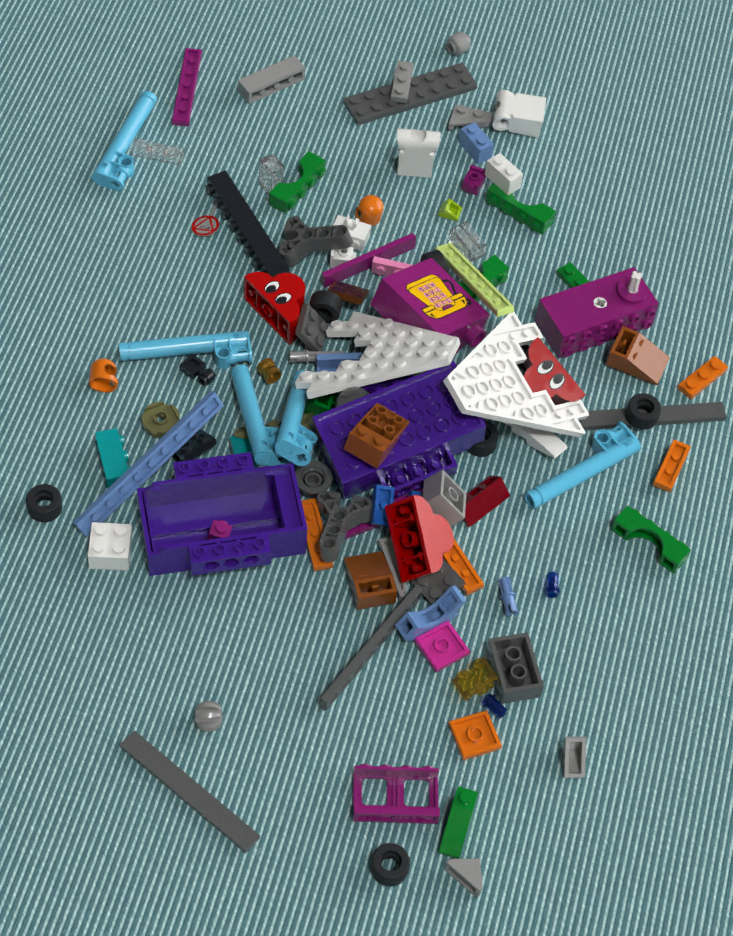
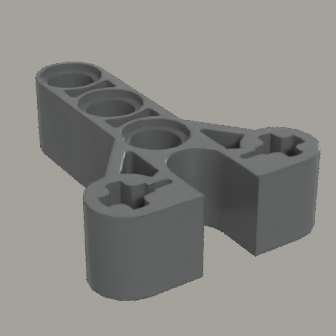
(304, 240)
(340, 521)

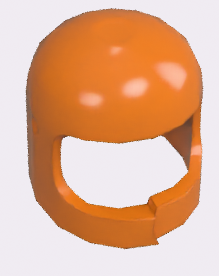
(371, 210)
(102, 374)

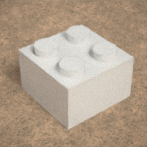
(110, 546)

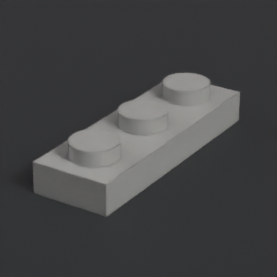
(402, 81)

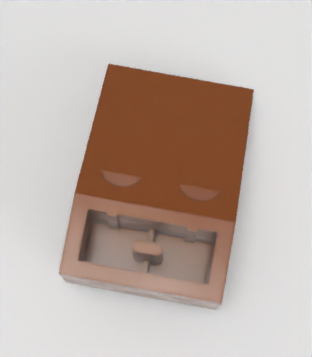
(637, 356)
(376, 435)
(370, 580)

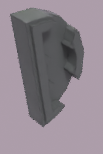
(350, 394)

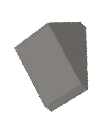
(574, 757)
(467, 873)

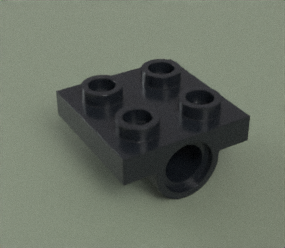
(195, 446)

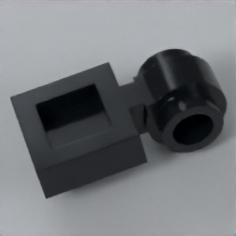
(194, 366)

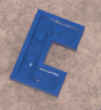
(382, 497)

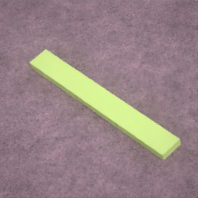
(475, 280)

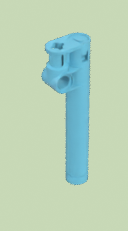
(115, 164)
(227, 348)
(293, 437)
(261, 438)
(615, 447)

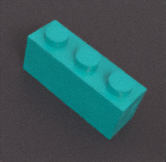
(111, 454)

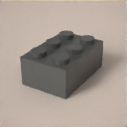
(516, 668)

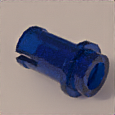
(552, 589)
(494, 705)

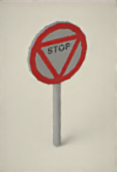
(206, 225)

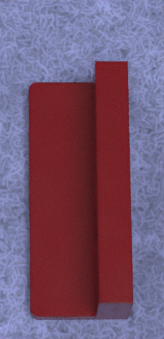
(484, 498)

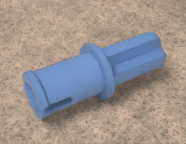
(507, 596)

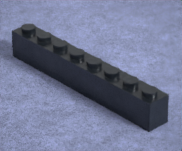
(245, 225)

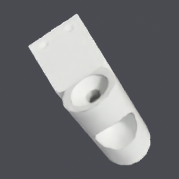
(519, 113)
(416, 151)

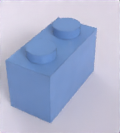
(476, 143)

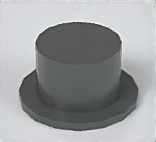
(313, 479)

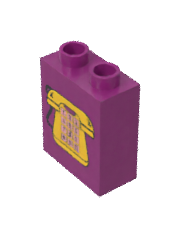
(432, 301)

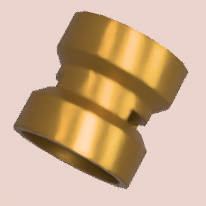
(269, 371)

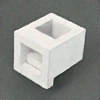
(341, 256)

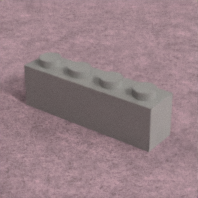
(271, 79)

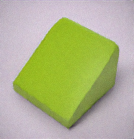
(450, 210)

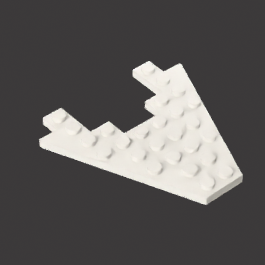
(390, 353)
(493, 387)

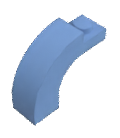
(443, 610)

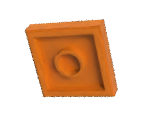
(474, 735)

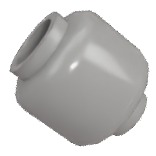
(458, 43)

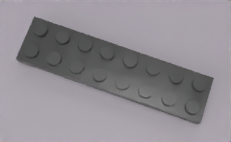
(423, 90)

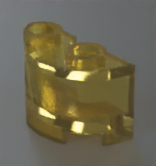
(477, 680)

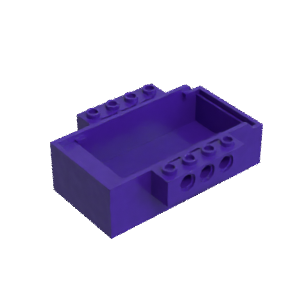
(425, 447)
(256, 502)

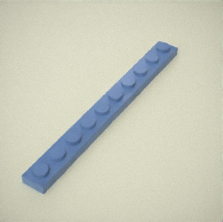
(149, 463)

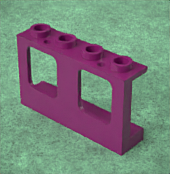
(395, 810)

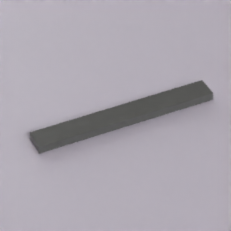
(669, 415)
(370, 648)
(190, 792)

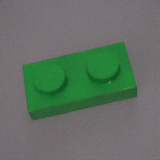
(571, 275)

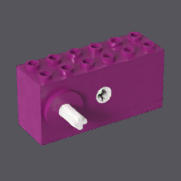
(595, 312)

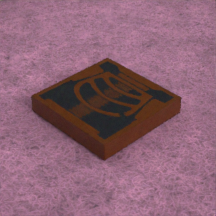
(349, 292)

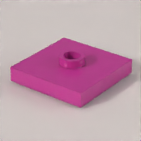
(442, 646)

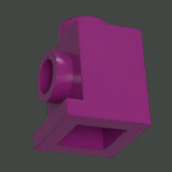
(474, 180)
(219, 529)

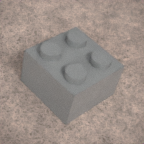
(445, 497)

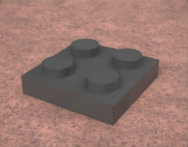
(311, 328)
(438, 583)

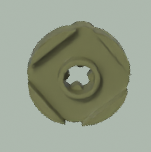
(150, 417)

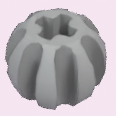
(208, 716)

